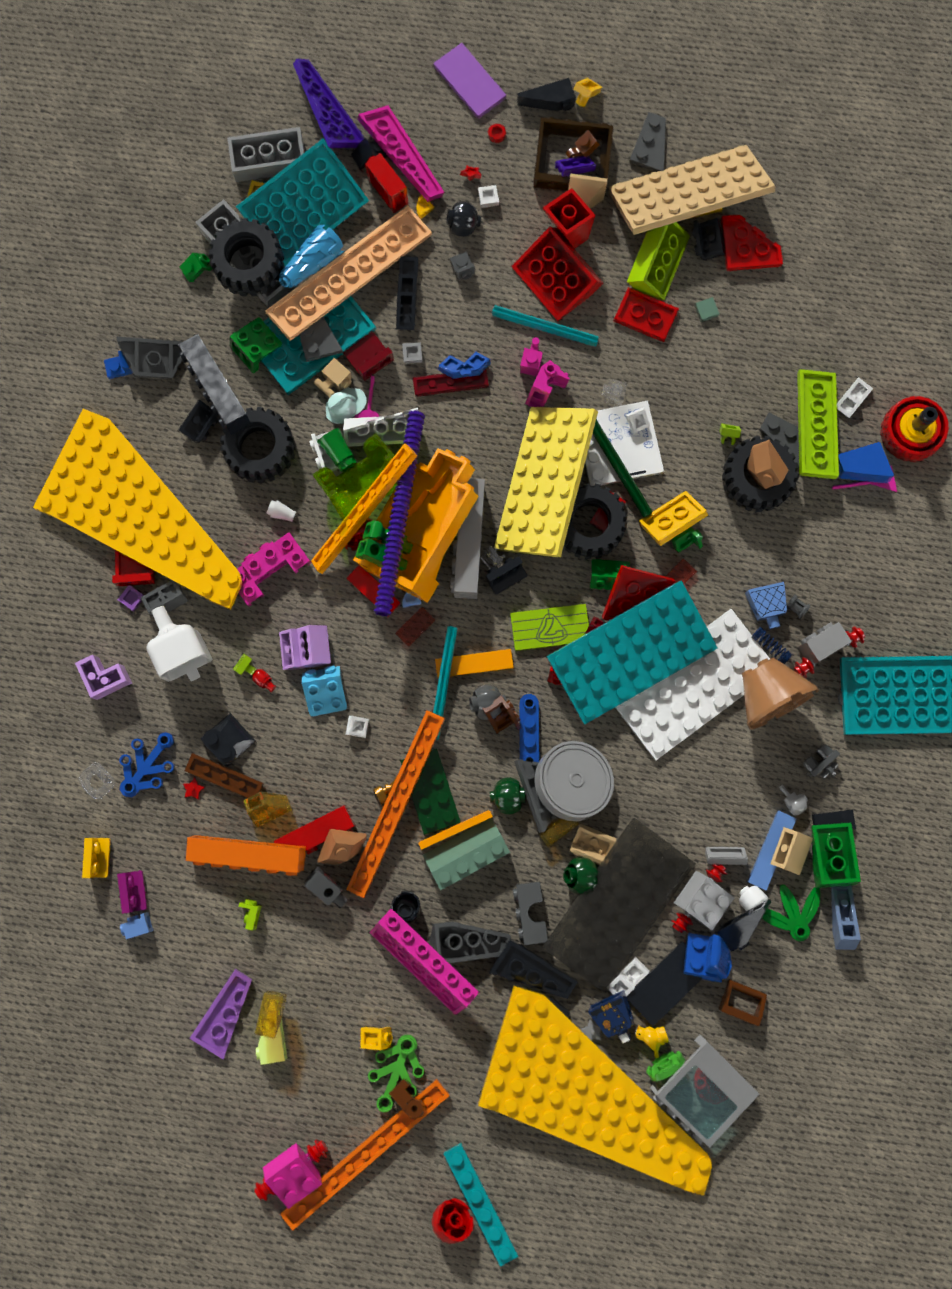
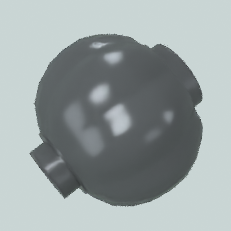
(483, 698)

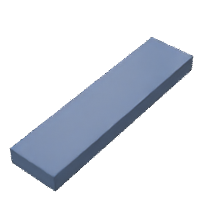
(763, 870)

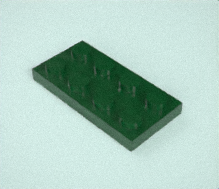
(433, 796)

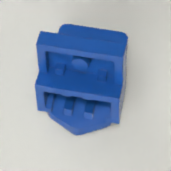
(707, 957)

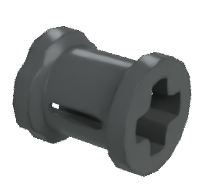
(797, 606)

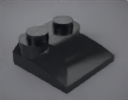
(228, 740)

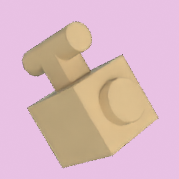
(336, 376)

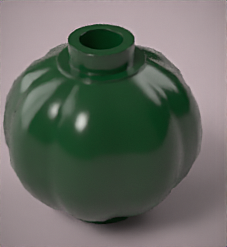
(508, 796)
(580, 875)

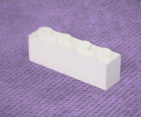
(389, 428)

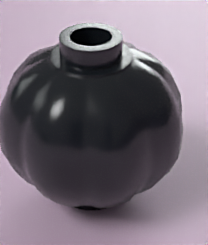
(463, 219)

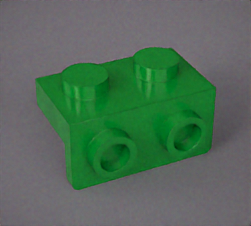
(605, 573)

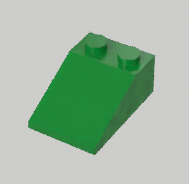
(834, 856)

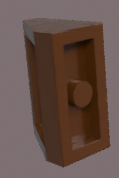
(738, 1013)

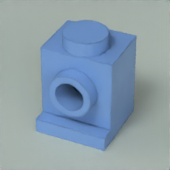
(136, 926)

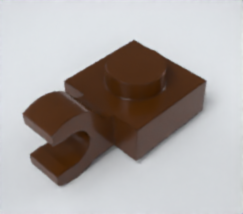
(585, 146)

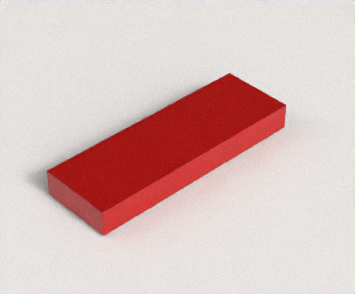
(368, 586)

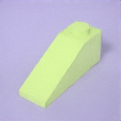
(271, 1049)

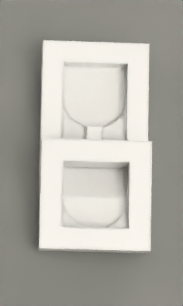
(853, 397)
(629, 977)

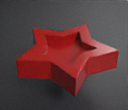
(471, 173)
(193, 789)

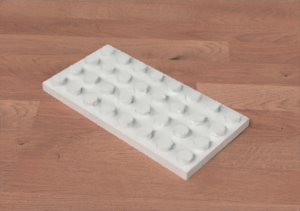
(696, 693)

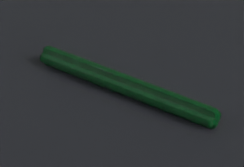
(621, 470)

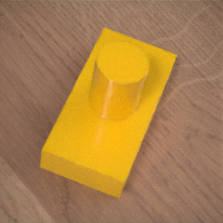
(586, 90)

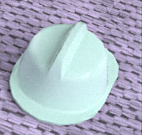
(345, 405)

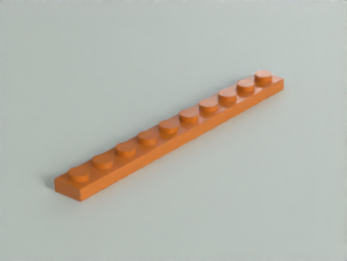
(395, 804)
(363, 1156)

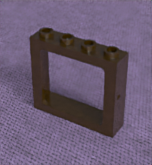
(569, 128)

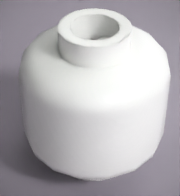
(751, 897)

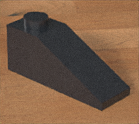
(552, 96)
(741, 928)

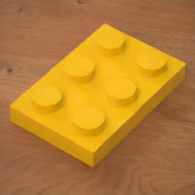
(673, 518)

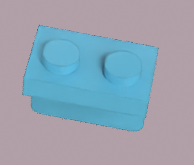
(324, 690)

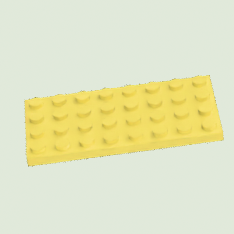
(546, 481)

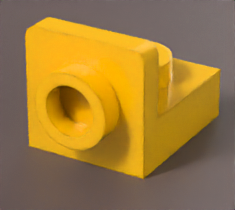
(376, 1038)

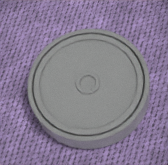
(574, 781)

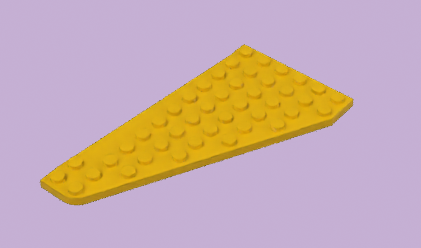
(120, 501)
(568, 1087)

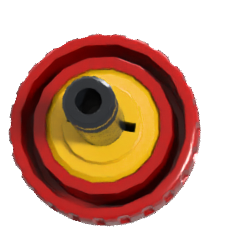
(914, 429)

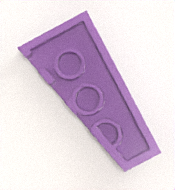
(220, 1020)

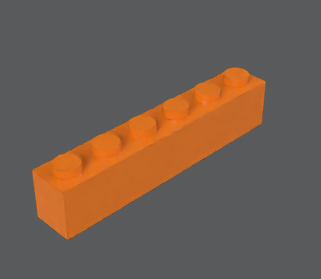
(246, 854)

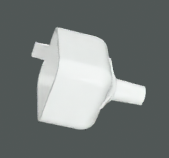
(176, 648)

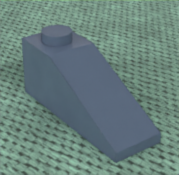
(844, 919)

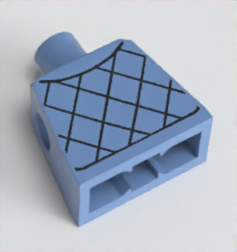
(768, 603)

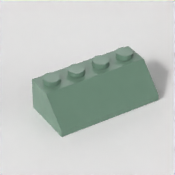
(466, 853)

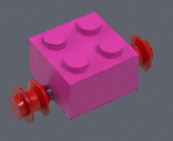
(292, 1174)

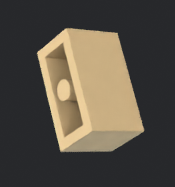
(791, 851)

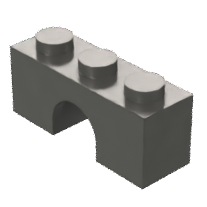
(531, 931)

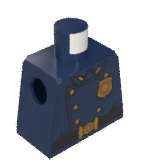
(613, 1016)

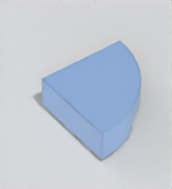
(410, 600)

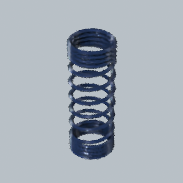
(784, 657)

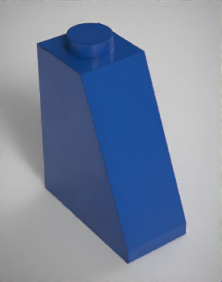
(865, 464)

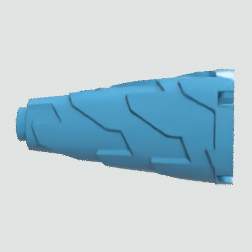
(314, 254)

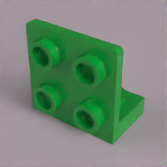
(254, 343)

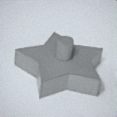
(592, 1031)

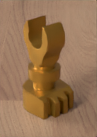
(382, 792)

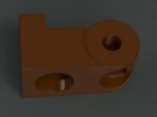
(407, 1101)

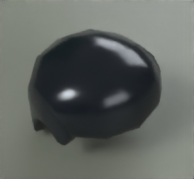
(406, 906)

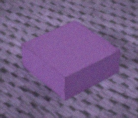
(131, 598)

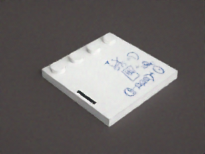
(636, 450)

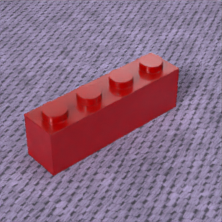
(315, 832)

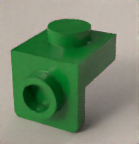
(195, 265)
(686, 539)

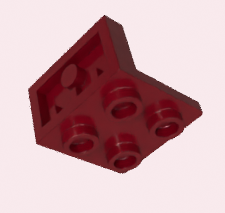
(369, 356)

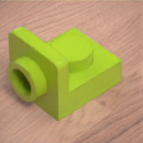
(251, 918)

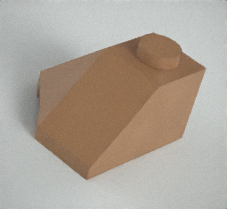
(766, 465)
(341, 846)

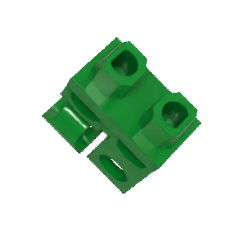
(374, 551)

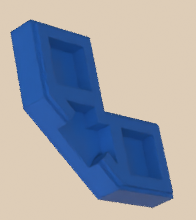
(457, 369)

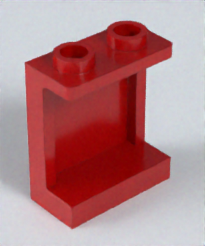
(131, 572)

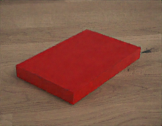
(646, 314)

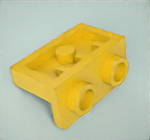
(96, 857)

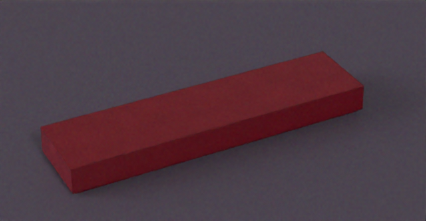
(444, 384)

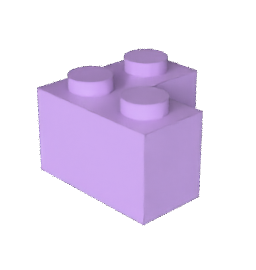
(102, 681)

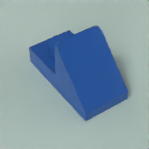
(117, 366)

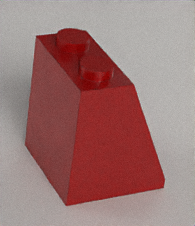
(571, 217)

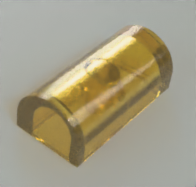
(557, 831)

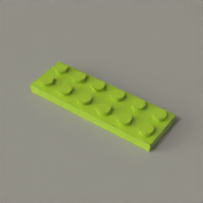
(817, 424)

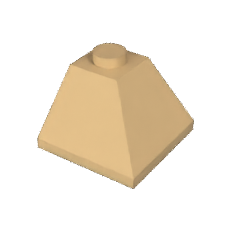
(588, 188)

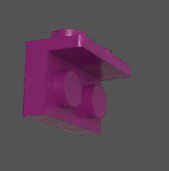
(132, 891)

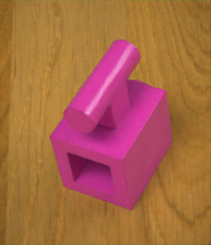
(531, 359)

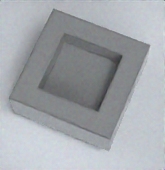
(412, 353)

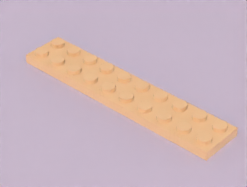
(348, 273)

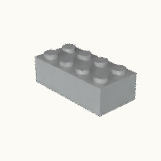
(264, 153)

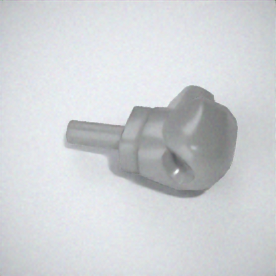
(795, 803)

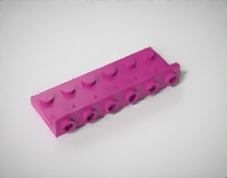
(424, 962)

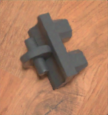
(815, 767)

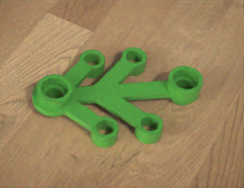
(396, 1068)

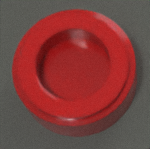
(496, 133)

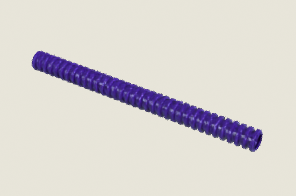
(398, 517)

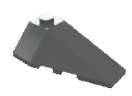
(465, 943)

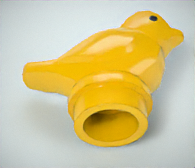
(652, 1037)

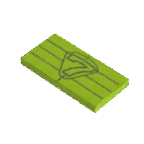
(548, 626)

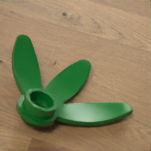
(795, 919)

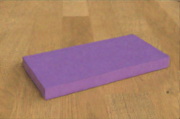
(469, 80)

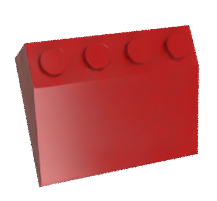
(557, 273)

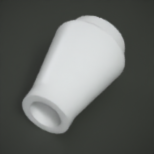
(280, 511)

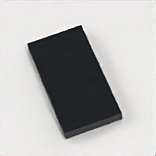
(663, 986)

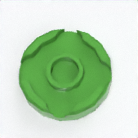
(665, 1066)

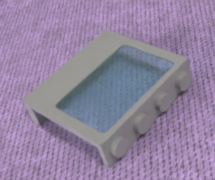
(706, 1094)

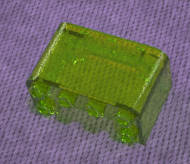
(351, 485)

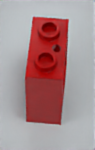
(386, 183)

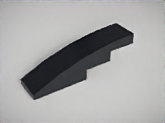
(407, 293)

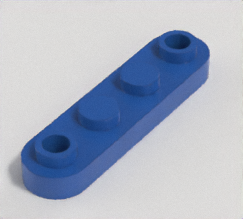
(529, 728)

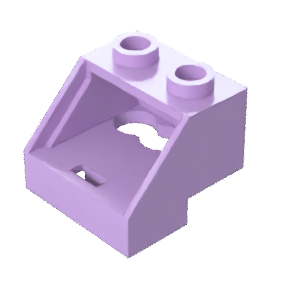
(293, 647)

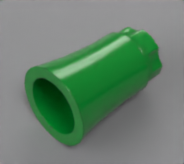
(337, 449)

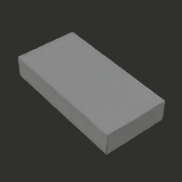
(726, 855)

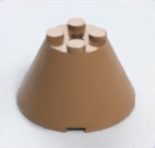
(773, 691)

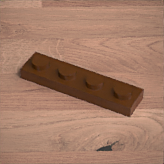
(223, 776)

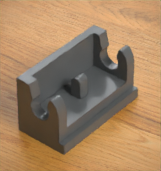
(168, 595)

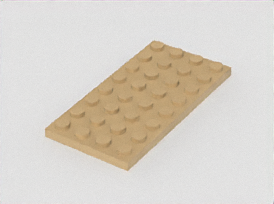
(691, 189)

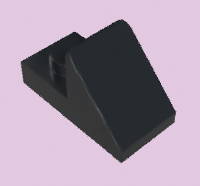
(365, 151)

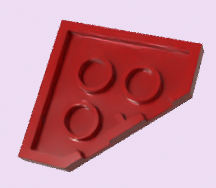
(747, 246)
(631, 589)

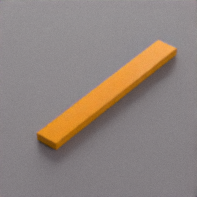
(363, 508)

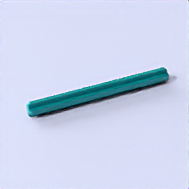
(545, 326)
(445, 671)

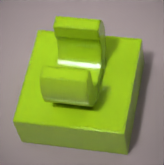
(729, 431)
(243, 664)

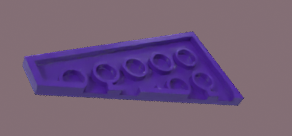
(332, 118)

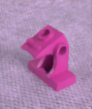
(540, 391)

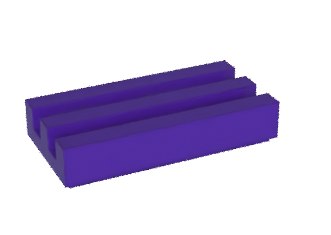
(575, 165)

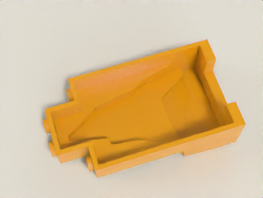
(436, 513)

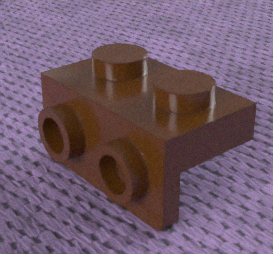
(505, 718)

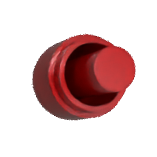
(263, 680)

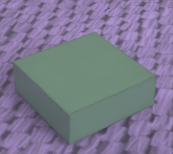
(706, 309)

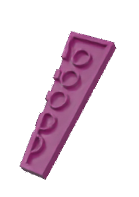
(395, 142)

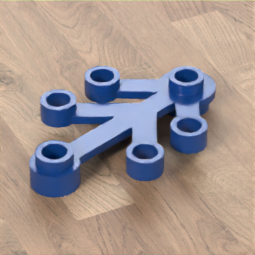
(145, 767)

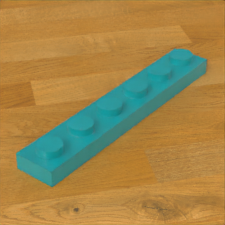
(480, 1204)

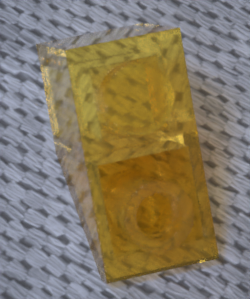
(266, 807)
(270, 1014)

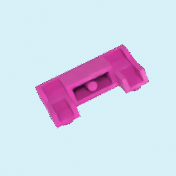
(266, 562)

